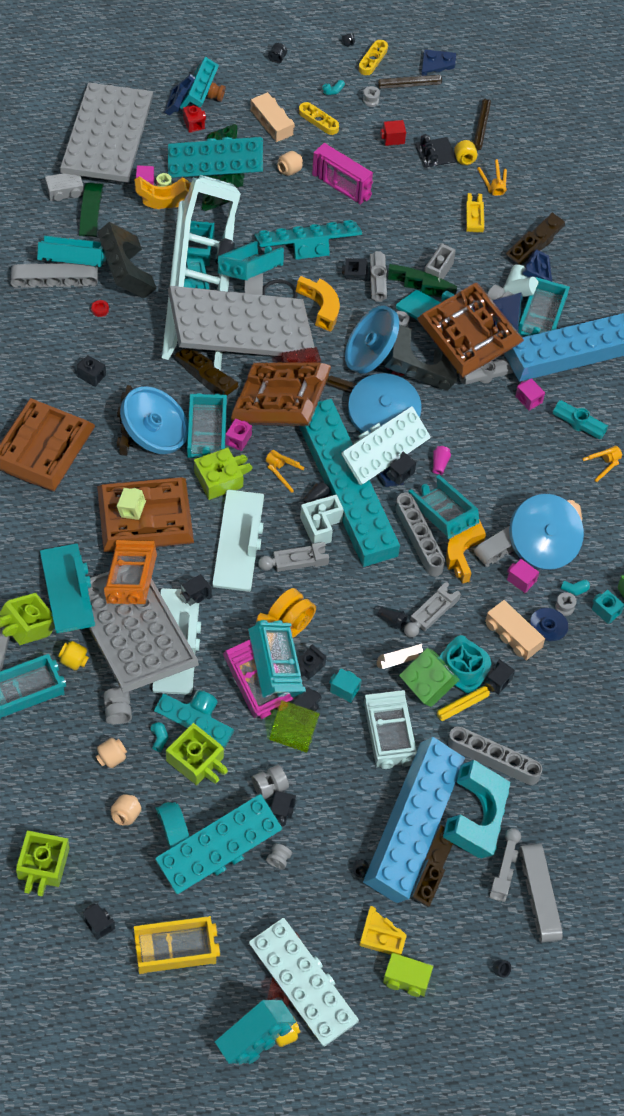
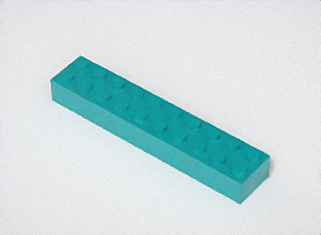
(362, 510)

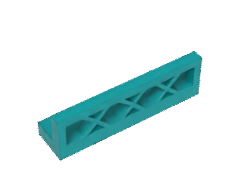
(203, 78)

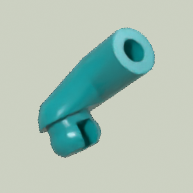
(328, 90)
(577, 588)
(161, 734)

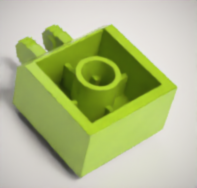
(220, 472)
(26, 619)
(196, 755)
(34, 868)

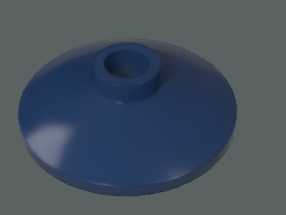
(549, 618)

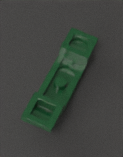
(90, 209)

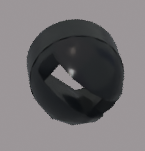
(348, 39)
(362, 873)
(501, 968)

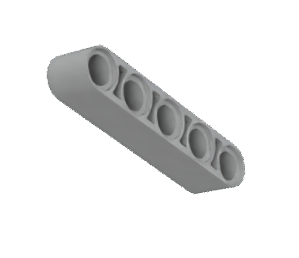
(53, 274)
(423, 541)
(494, 548)
(504, 755)
(541, 891)

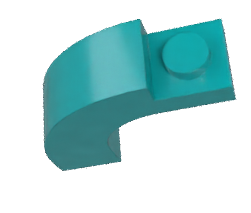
(172, 823)

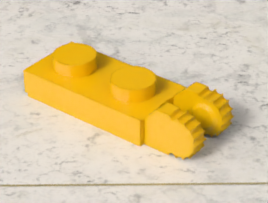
(474, 214)

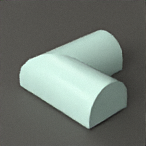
(520, 283)

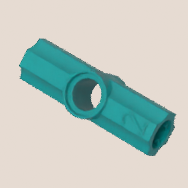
(580, 419)

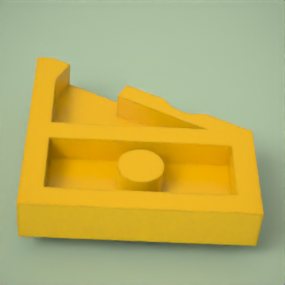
(382, 935)

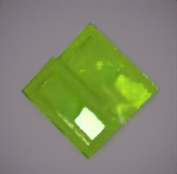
(294, 726)

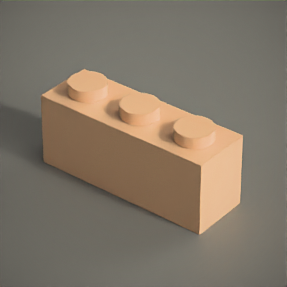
(272, 117)
(514, 630)

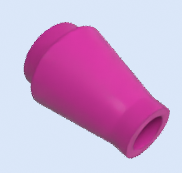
(440, 459)

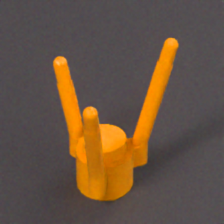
(497, 186)
(609, 455)
(277, 460)

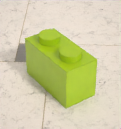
(407, 975)

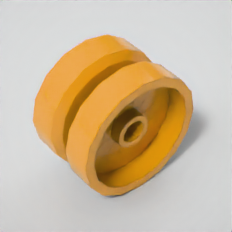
(293, 609)

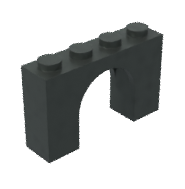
(119, 248)
(402, 360)

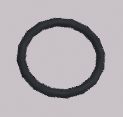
(280, 281)

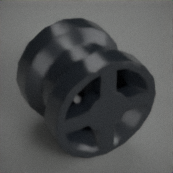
(277, 53)

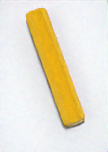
(463, 703)

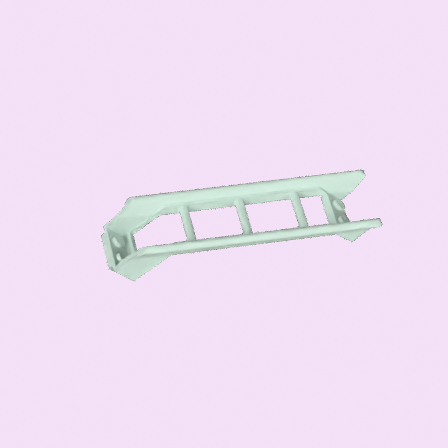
(182, 236)

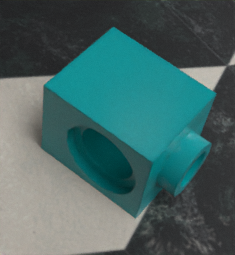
(609, 613)

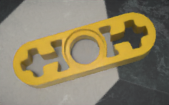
(373, 51)
(325, 124)

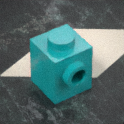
(345, 685)

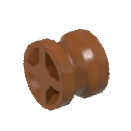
(216, 92)

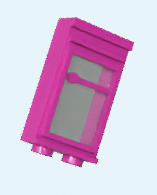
(342, 173)
(244, 670)

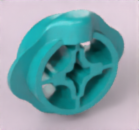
(466, 660)

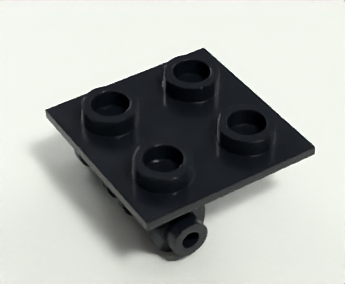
(435, 151)

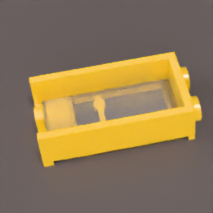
(176, 944)

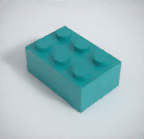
(255, 1032)

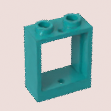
(204, 229)

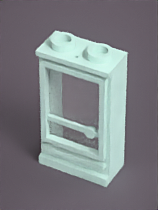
(390, 729)

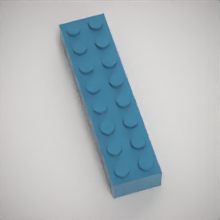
(568, 348)
(414, 820)

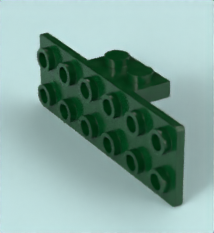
(208, 201)

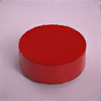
(100, 308)

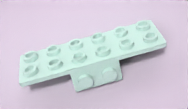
(384, 444)
(238, 540)
(187, 620)
(304, 982)

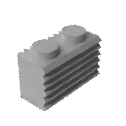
(64, 186)
(441, 261)

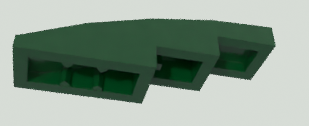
(417, 279)

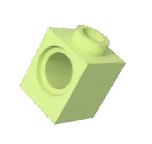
(131, 503)

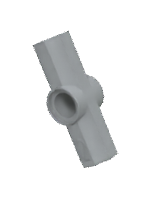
(378, 276)
(487, 372)

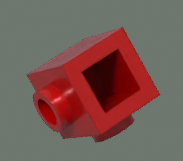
(194, 118)
(393, 132)

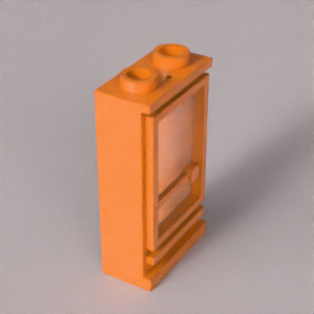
(130, 572)

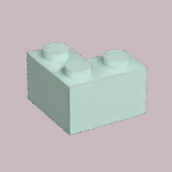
(319, 516)

